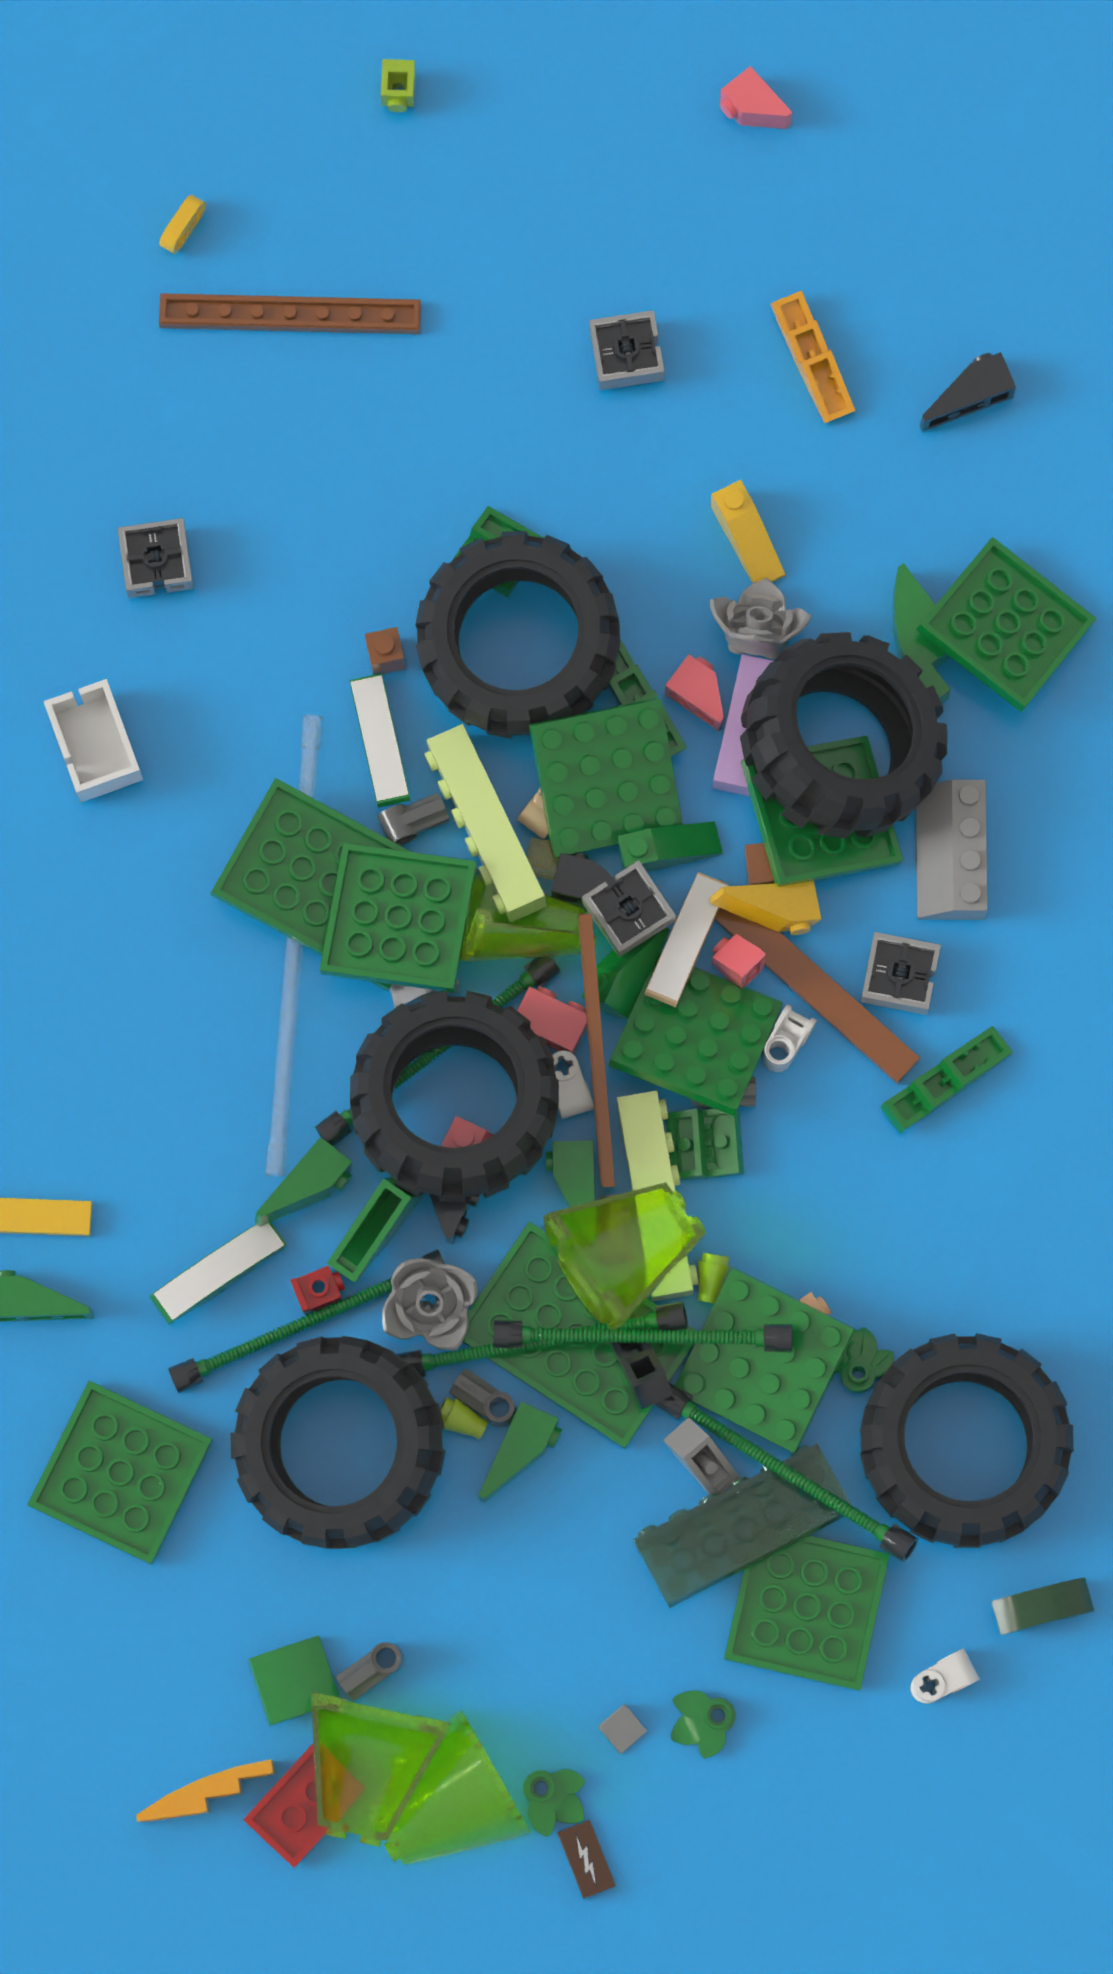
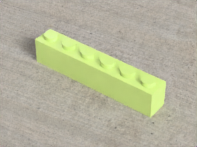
(486, 824)
(650, 1165)

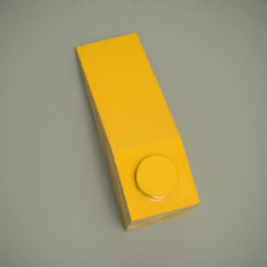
(746, 532)
(775, 907)

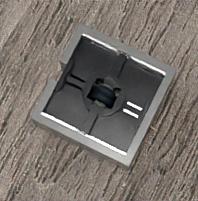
(626, 350)
(152, 544)
(616, 904)
(900, 973)

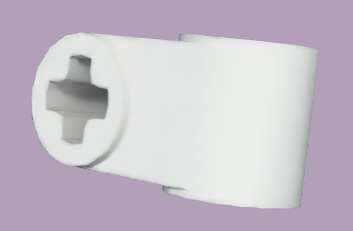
(790, 1034)
(573, 1089)
(948, 1675)

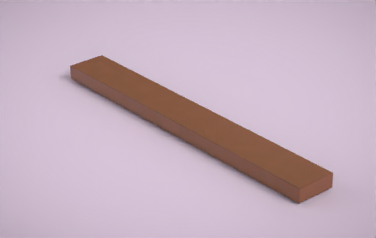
(290, 313)
(825, 996)
(596, 1049)

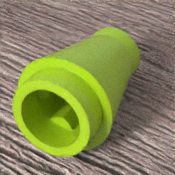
(711, 1276)
(461, 1419)

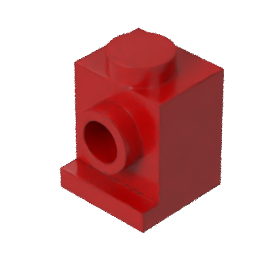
(313, 1301)

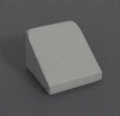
(622, 1728)

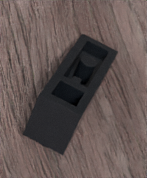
(976, 388)
(577, 877)
(642, 1371)

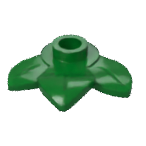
(863, 1357)
(697, 1724)
(557, 1803)

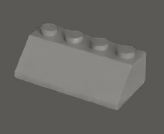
(952, 852)

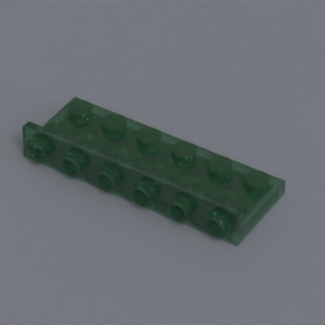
(737, 1527)

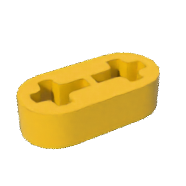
(182, 224)

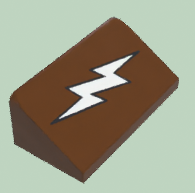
(586, 1859)

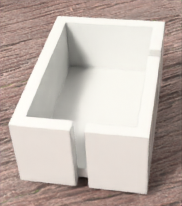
(93, 741)

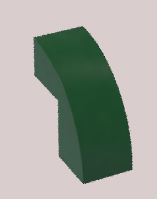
(1042, 1606)

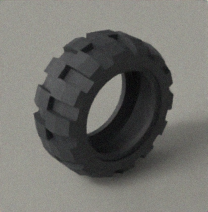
(501, 561)
(881, 684)
(454, 1022)
(993, 1365)
(260, 1425)

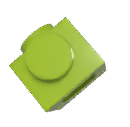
(398, 75)

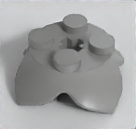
(758, 620)
(440, 1323)

